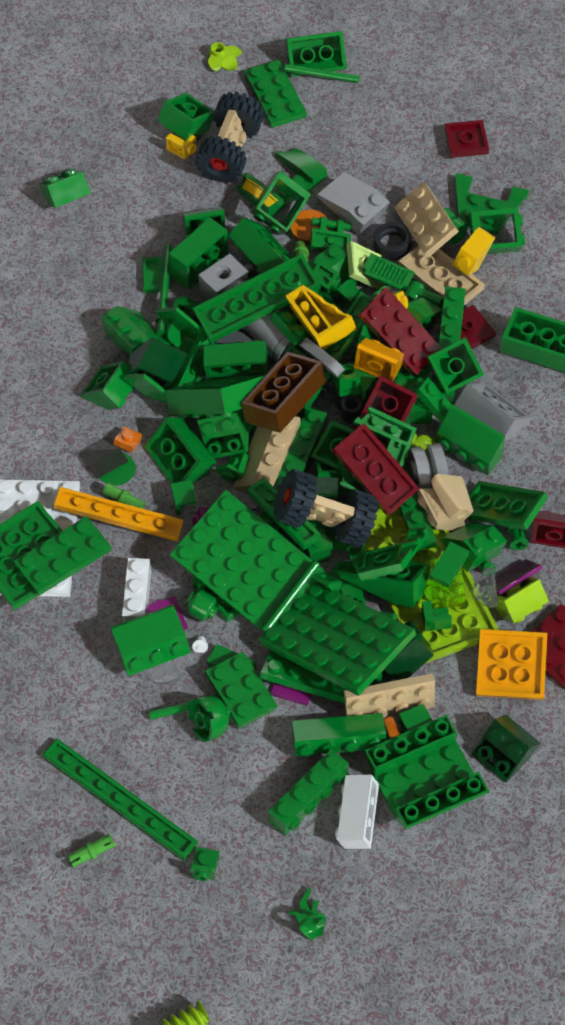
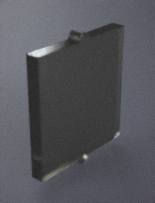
(103, 457)

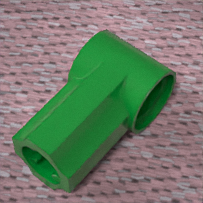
(417, 290)

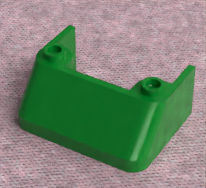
(185, 336)

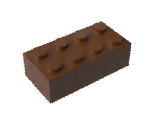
(283, 392)

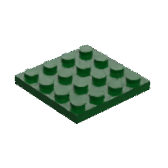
(18, 537)

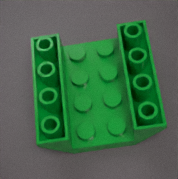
(424, 773)

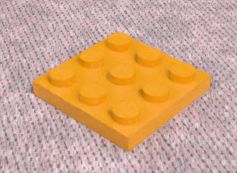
(511, 664)

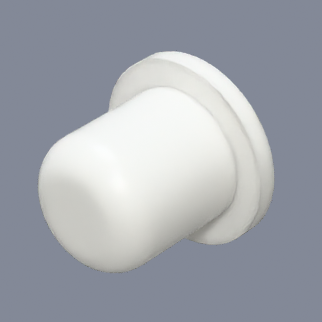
(200, 644)

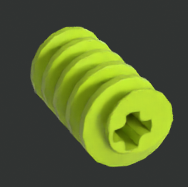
(194, 1017)

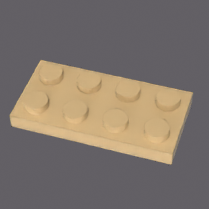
(426, 219)
(439, 272)
(392, 697)

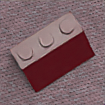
(389, 399)
(549, 529)

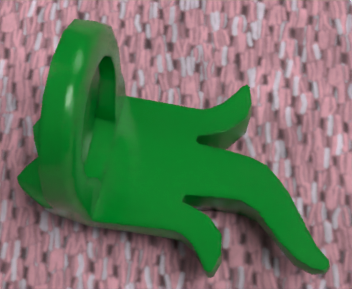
(310, 921)

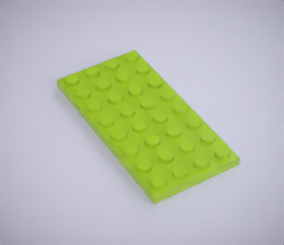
(466, 619)

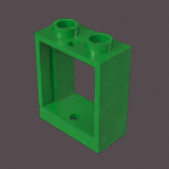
(292, 189)
(474, 223)

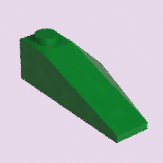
(401, 589)

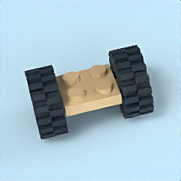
(222, 156)
(298, 502)

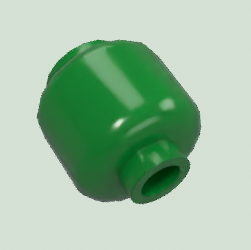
(201, 605)

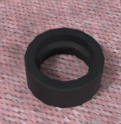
(392, 253)

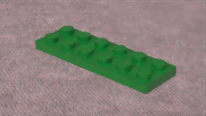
(254, 298)

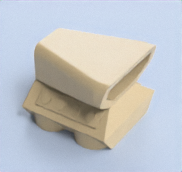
(446, 502)

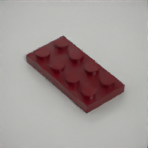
(399, 330)
(375, 469)

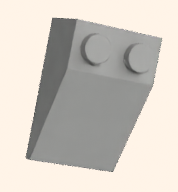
(354, 202)

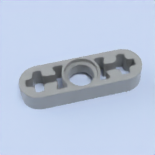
(319, 354)

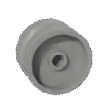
(426, 464)

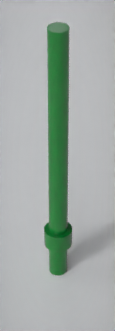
(164, 290)

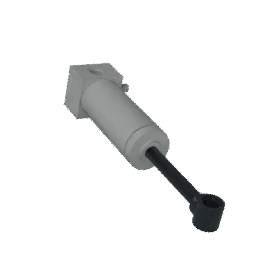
(230, 273)

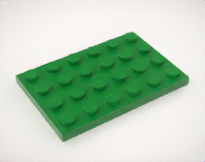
(243, 560)
(338, 638)

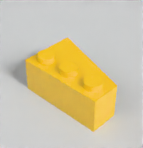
(321, 320)

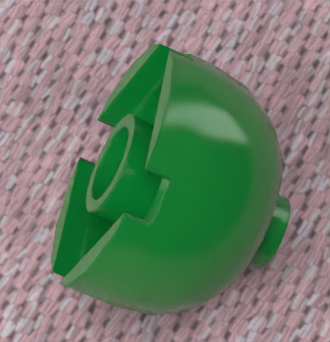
(209, 716)

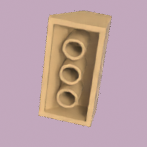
(267, 454)

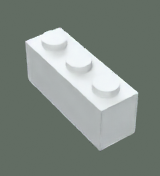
(136, 588)
(357, 812)

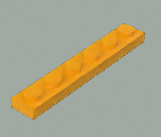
(118, 514)

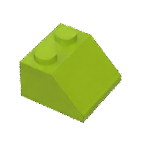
(521, 600)

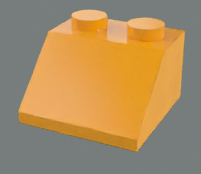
(378, 359)

